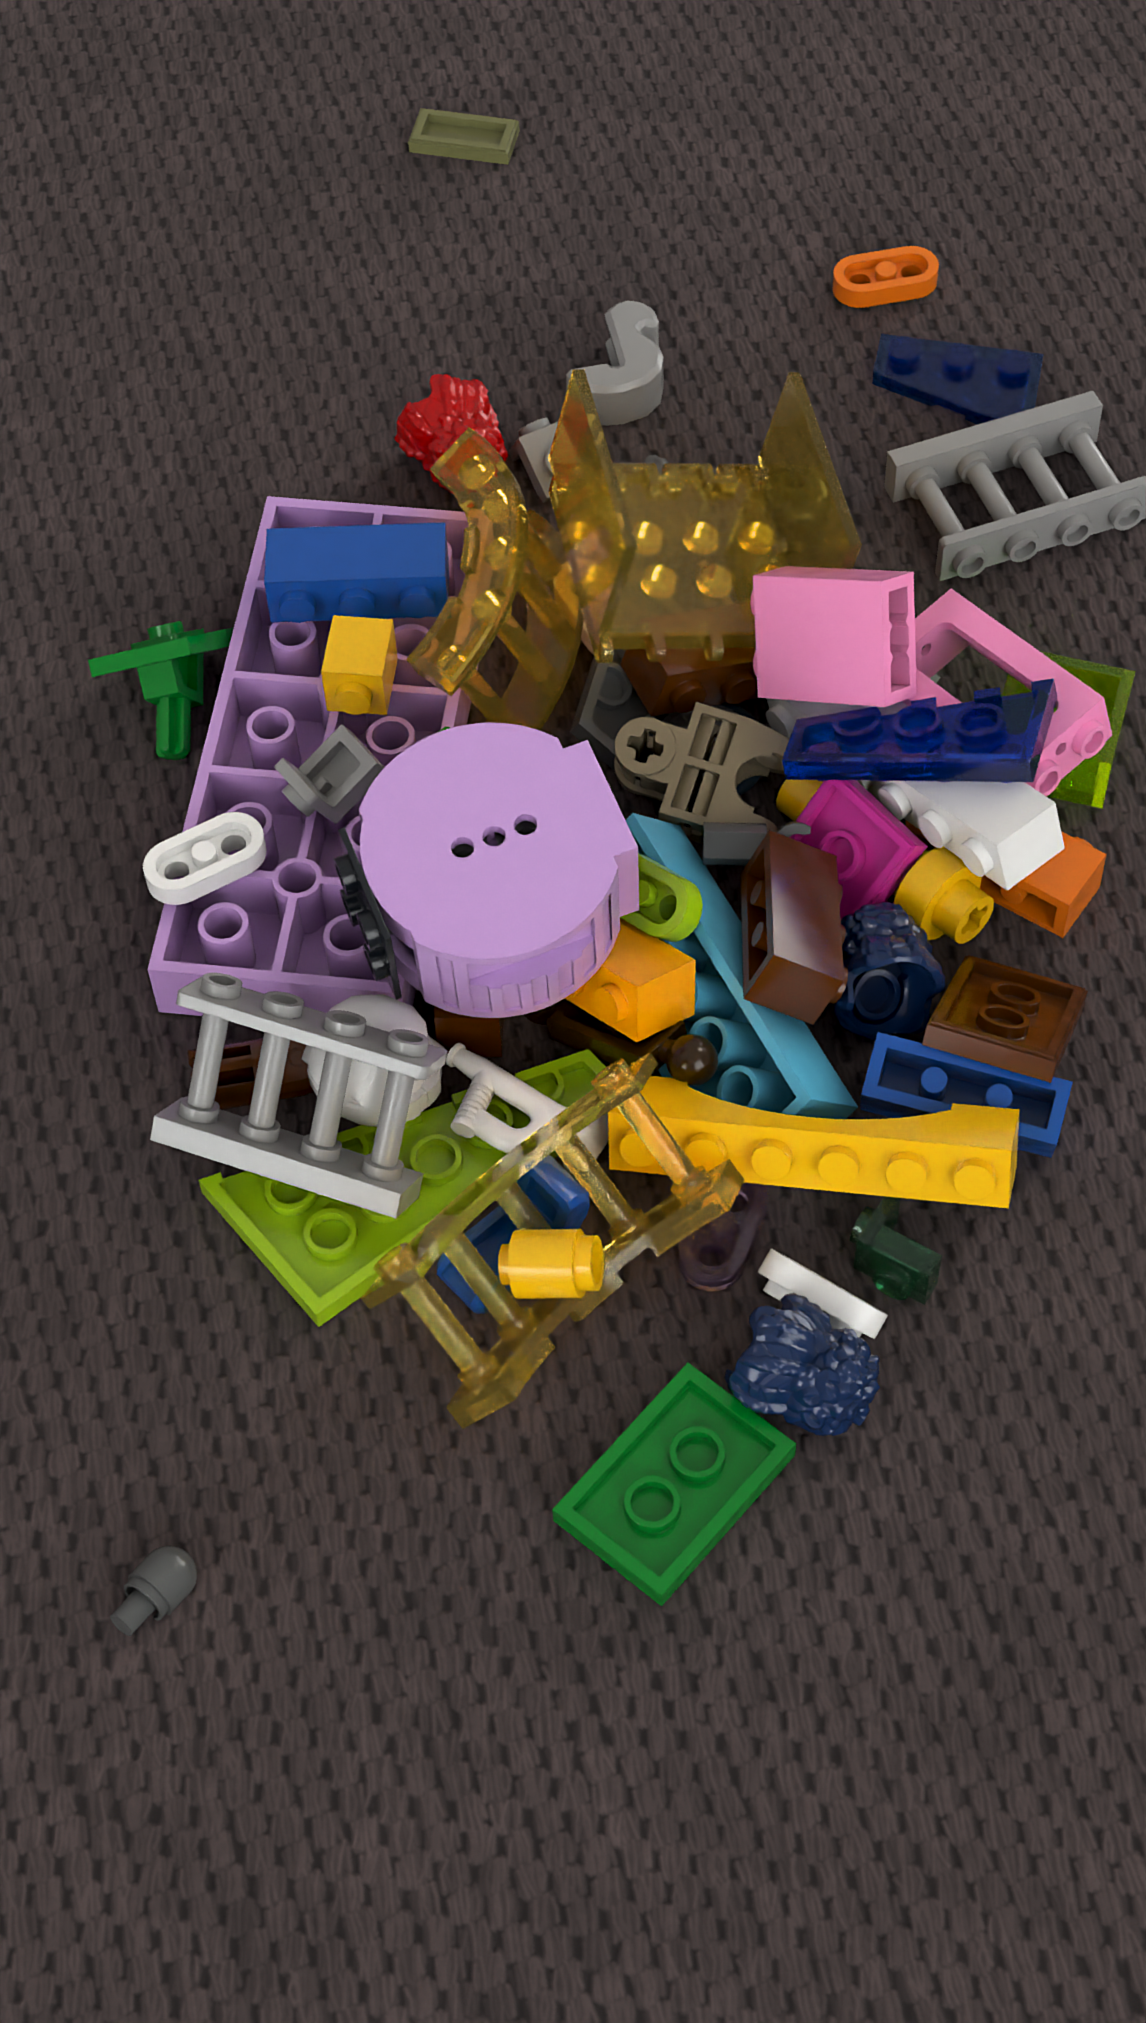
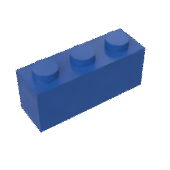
(356, 571)
(922, 1080)

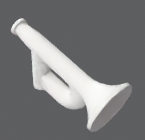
(491, 1079)

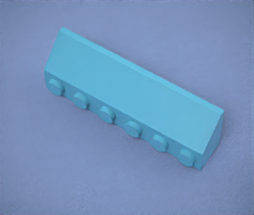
(762, 1054)

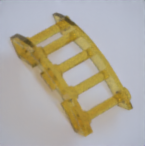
(502, 555)
(500, 1374)

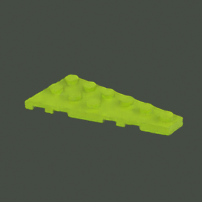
(329, 1247)

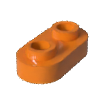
(885, 276)

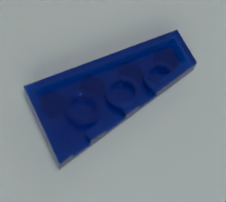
(967, 741)

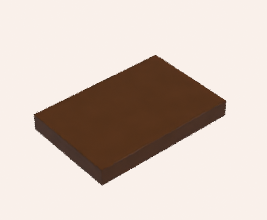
(1006, 1018)

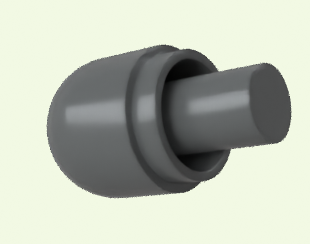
(156, 1583)

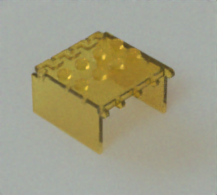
(678, 550)

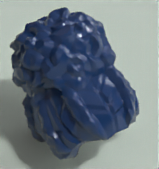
(888, 973)
(805, 1369)

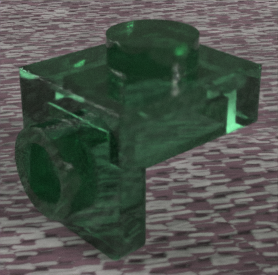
(892, 1260)

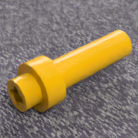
(935, 891)

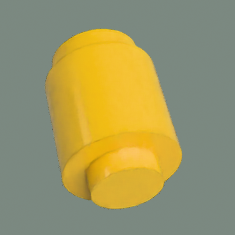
(551, 1263)

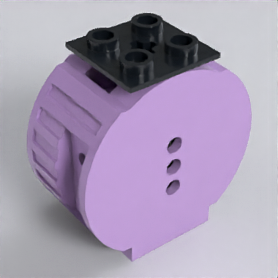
(490, 870)

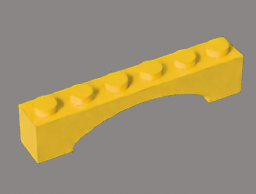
(938, 1156)

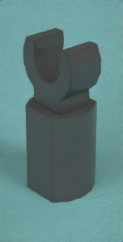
(736, 842)

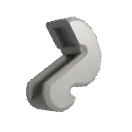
(636, 374)

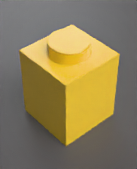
(359, 665)

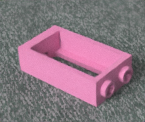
(1081, 718)

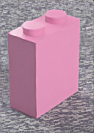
(835, 635)

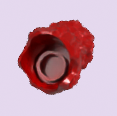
(436, 422)

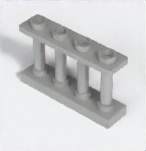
(1020, 442)
(256, 1140)

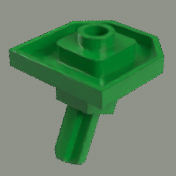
(169, 678)

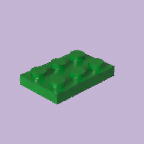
(674, 1483)

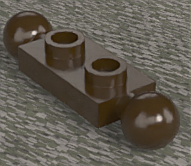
(687, 1056)

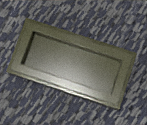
(464, 136)

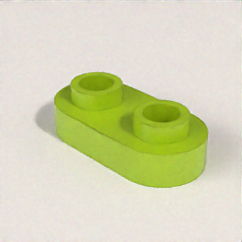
(667, 902)

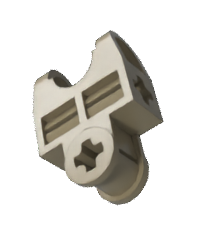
(680, 756)

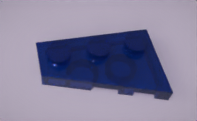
(959, 376)

